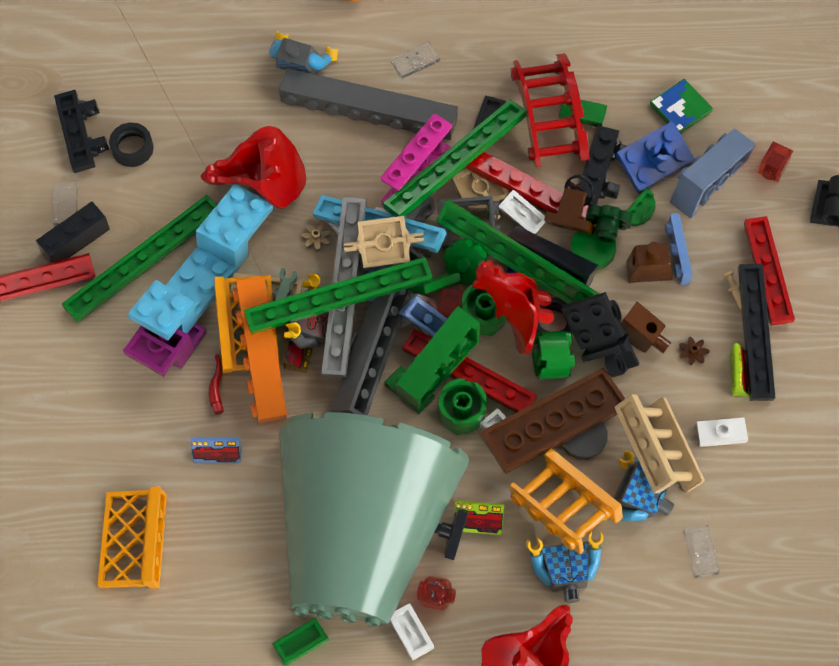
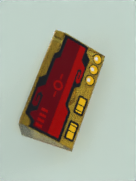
(297, 358)

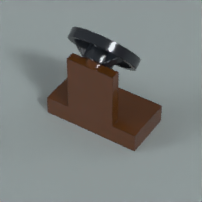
(571, 207)

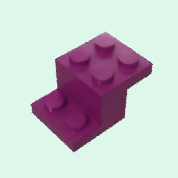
(160, 353)

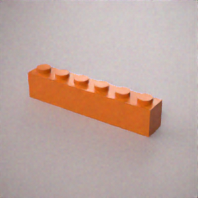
(261, 355)

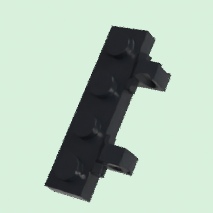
(72, 116)
(601, 154)

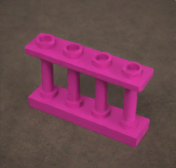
(417, 155)

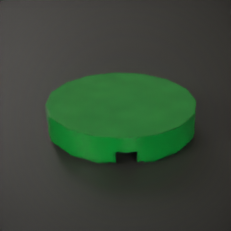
(593, 249)

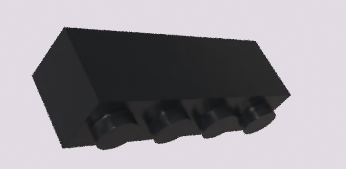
(560, 257)

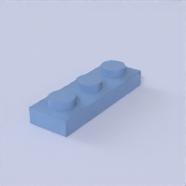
(678, 249)

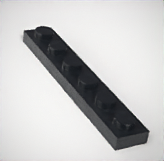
(756, 332)

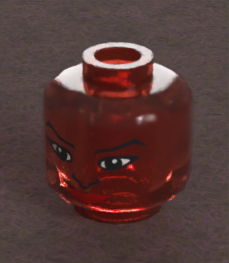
(436, 593)

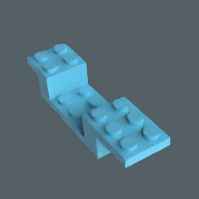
(219, 253)

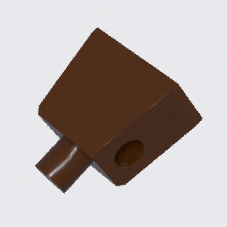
(649, 263)
(644, 329)

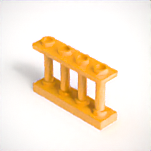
(572, 479)

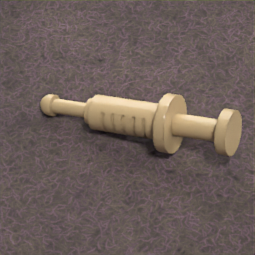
(735, 288)

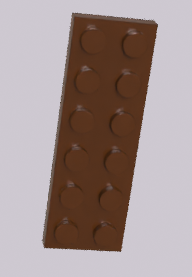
(553, 420)

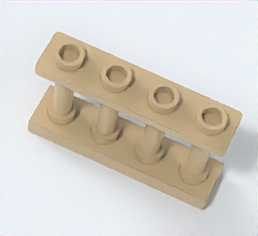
(648, 448)

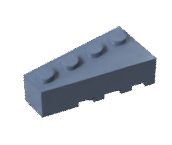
(711, 171)

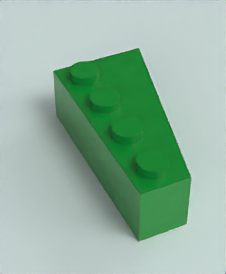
(439, 358)

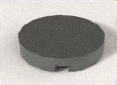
(588, 443)

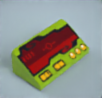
(739, 376)
(482, 517)

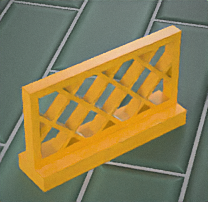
(225, 323)
(152, 533)

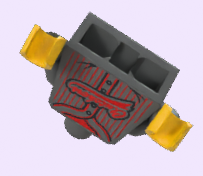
(312, 330)

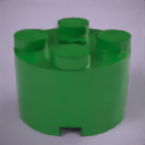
(482, 307)
(553, 355)
(472, 409)

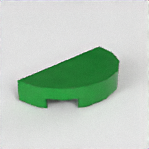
(642, 208)

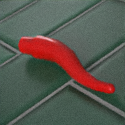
(214, 395)

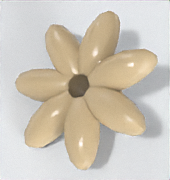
(316, 236)

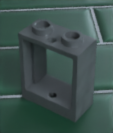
(493, 209)

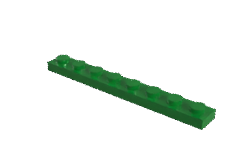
(455, 159)
(513, 254)
(138, 260)
(338, 295)

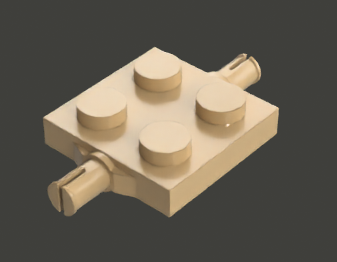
(472, 185)
(383, 242)

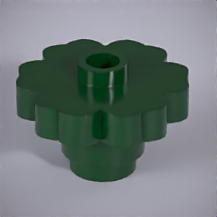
(608, 221)

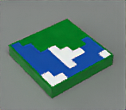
(681, 105)

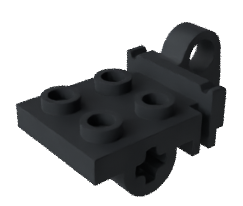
(826, 203)
(599, 331)

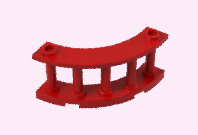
(571, 97)

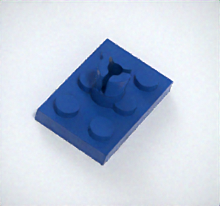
(654, 156)

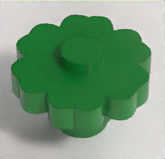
(464, 258)

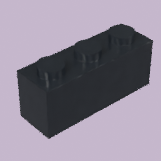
(73, 233)

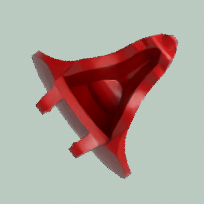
(266, 164)
(517, 300)
(535, 647)

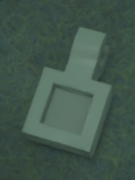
(286, 285)

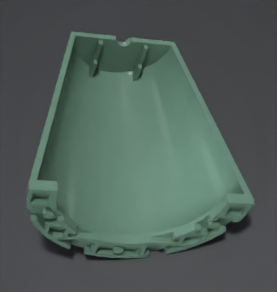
(360, 510)

